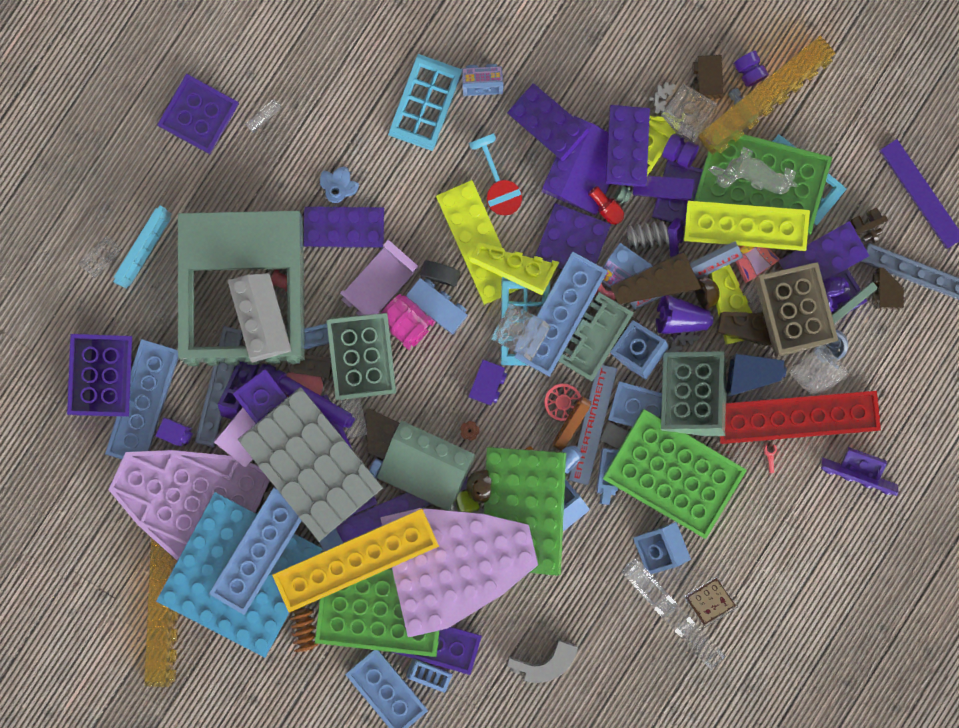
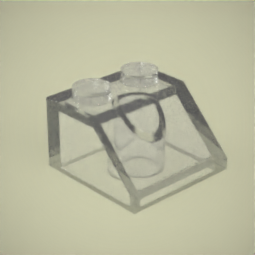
(689, 113)
(819, 371)

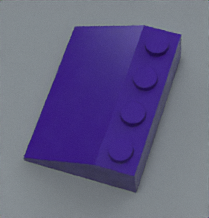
(580, 171)
(99, 375)

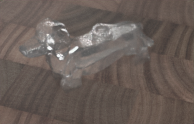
(755, 172)

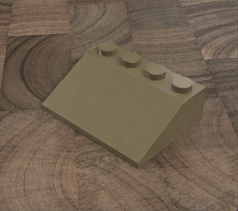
(796, 309)

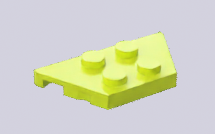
(659, 135)

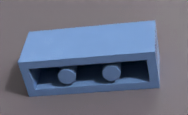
(437, 305)

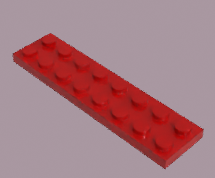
(801, 417)

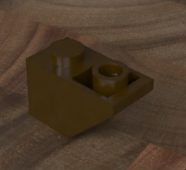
(889, 291)

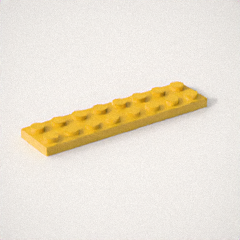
(355, 560)

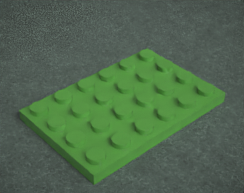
(810, 177)
(674, 474)
(530, 490)
(370, 618)

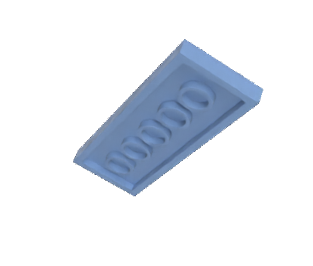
(565, 309)
(148, 391)
(257, 553)

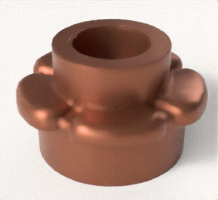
(464, 430)

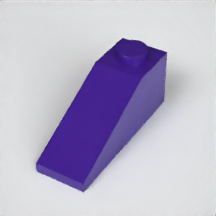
(228, 404)

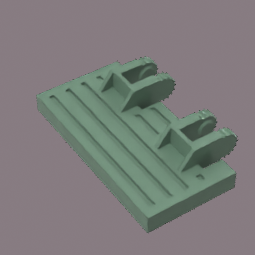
(597, 337)

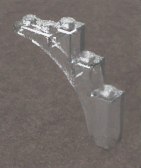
(672, 614)

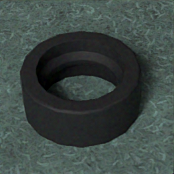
(440, 273)

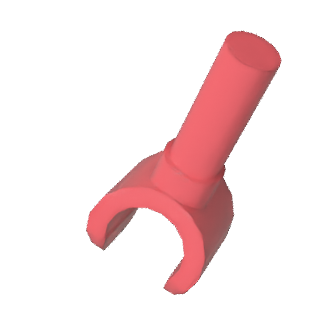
(770, 457)

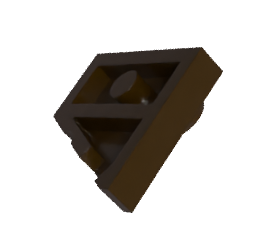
(380, 433)

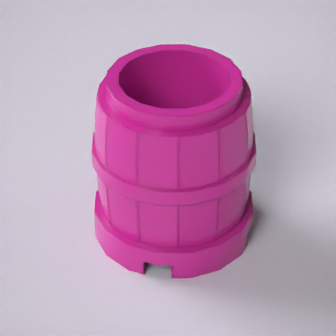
(407, 321)

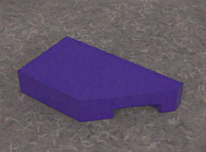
(675, 235)

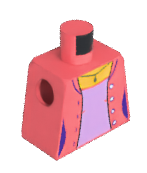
(754, 261)

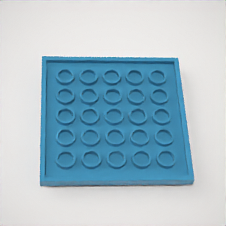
(204, 560)

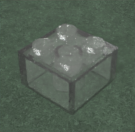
(520, 332)

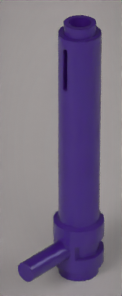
(329, 409)

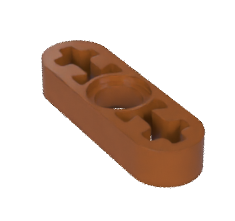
(571, 423)

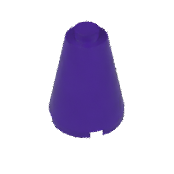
(681, 316)

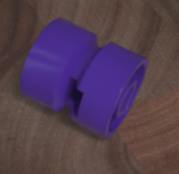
(752, 71)
(681, 151)

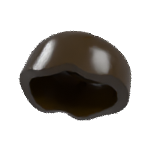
(708, 294)
(479, 486)

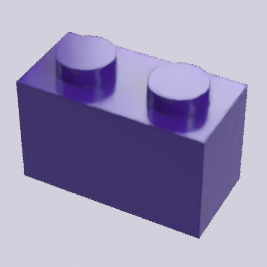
(487, 383)
(174, 432)

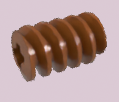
(304, 629)

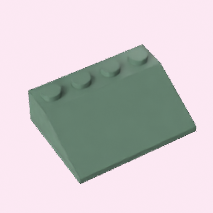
(361, 356)
(694, 393)
(426, 466)

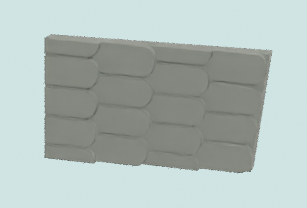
(310, 463)

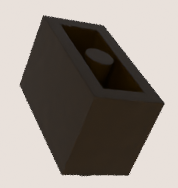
(708, 76)

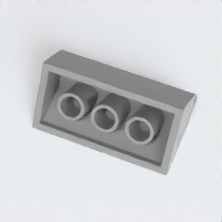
(259, 316)

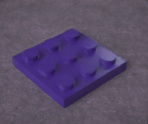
(198, 114)
(572, 232)

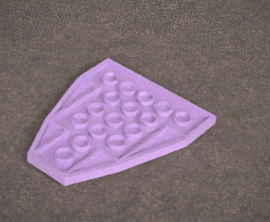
(172, 489)
(471, 567)

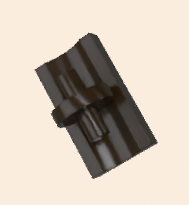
(875, 220)

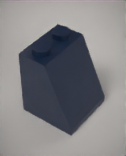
(752, 372)

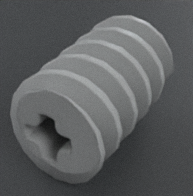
(647, 235)

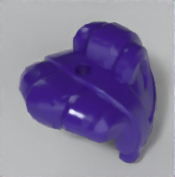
(837, 291)

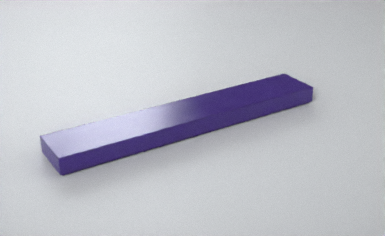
(921, 193)

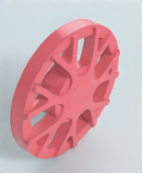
(562, 401)

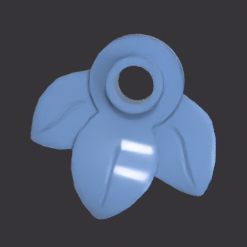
(340, 182)

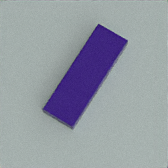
(666, 188)

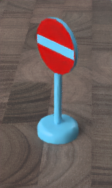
(503, 196)

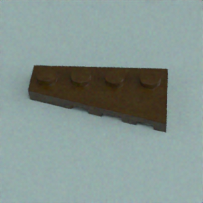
(661, 279)
(744, 326)

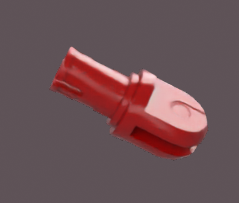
(607, 206)

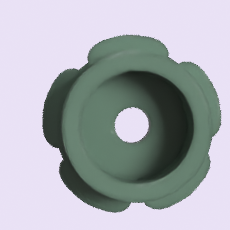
(623, 194)

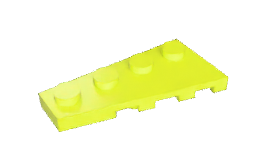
(523, 270)
(731, 296)

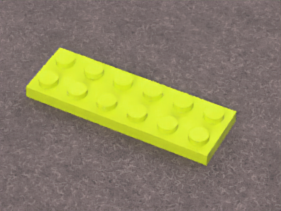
(747, 225)
(469, 227)

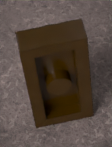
(313, 366)

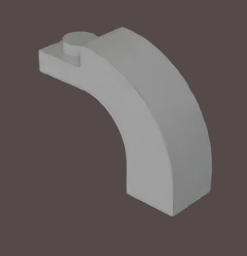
(552, 668)

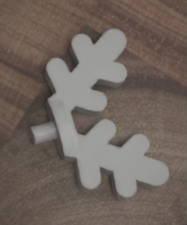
(667, 89)

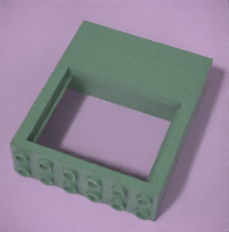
(240, 243)

